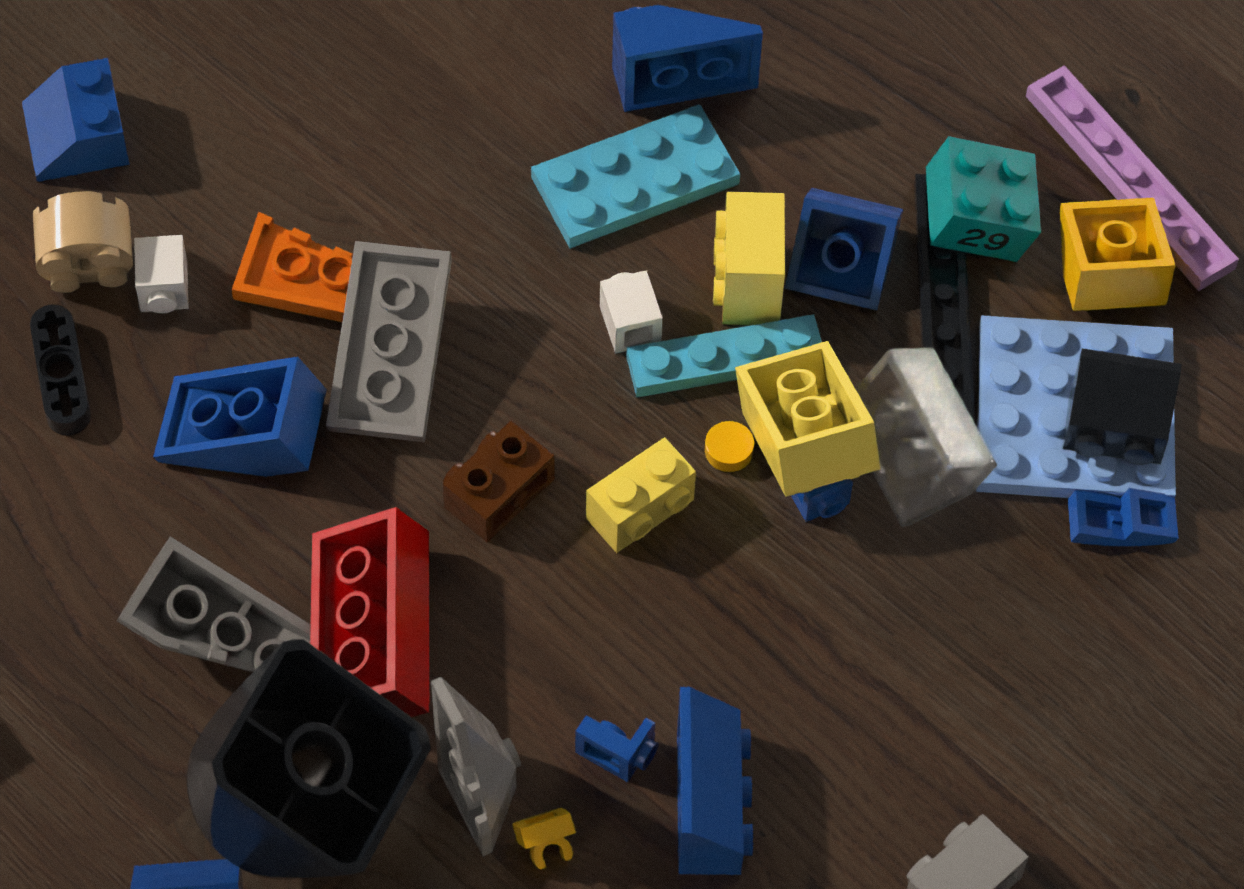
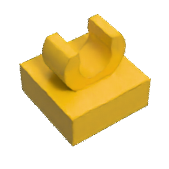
(545, 830)

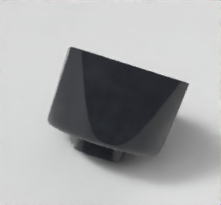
(302, 768)

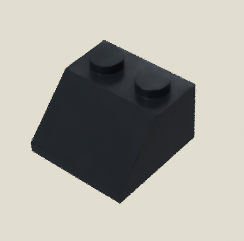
(1121, 406)

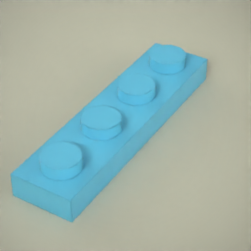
(714, 355)

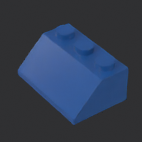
(712, 786)

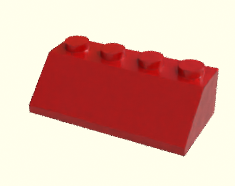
(375, 604)

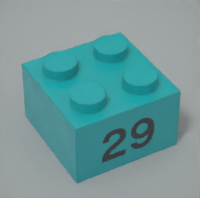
(983, 199)

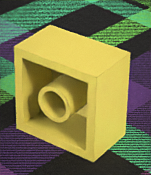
(750, 258)

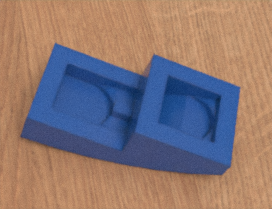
(1128, 520)

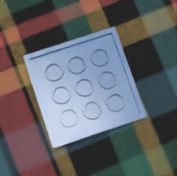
(1024, 400)

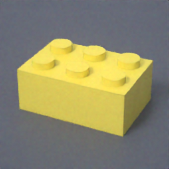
(807, 418)

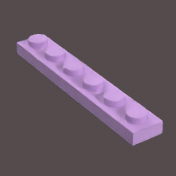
(1130, 174)

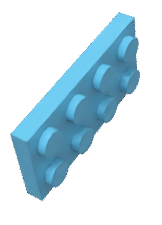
(635, 176)

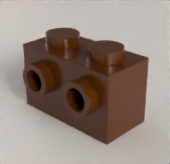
(498, 480)

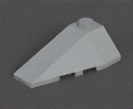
(207, 612)
(473, 764)

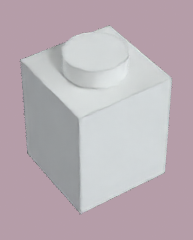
(161, 273)
(630, 310)

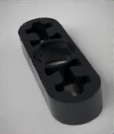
(73, 383)

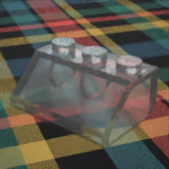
(922, 434)

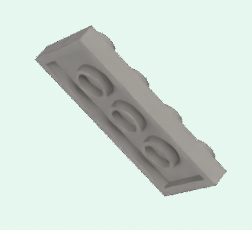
(389, 341)

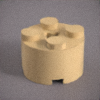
(82, 241)

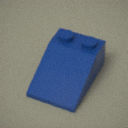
(681, 56)
(243, 419)

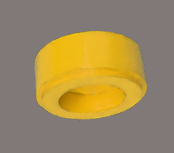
(729, 446)

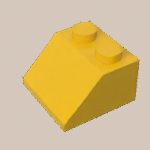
(1115, 254)

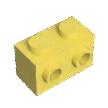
(640, 495)

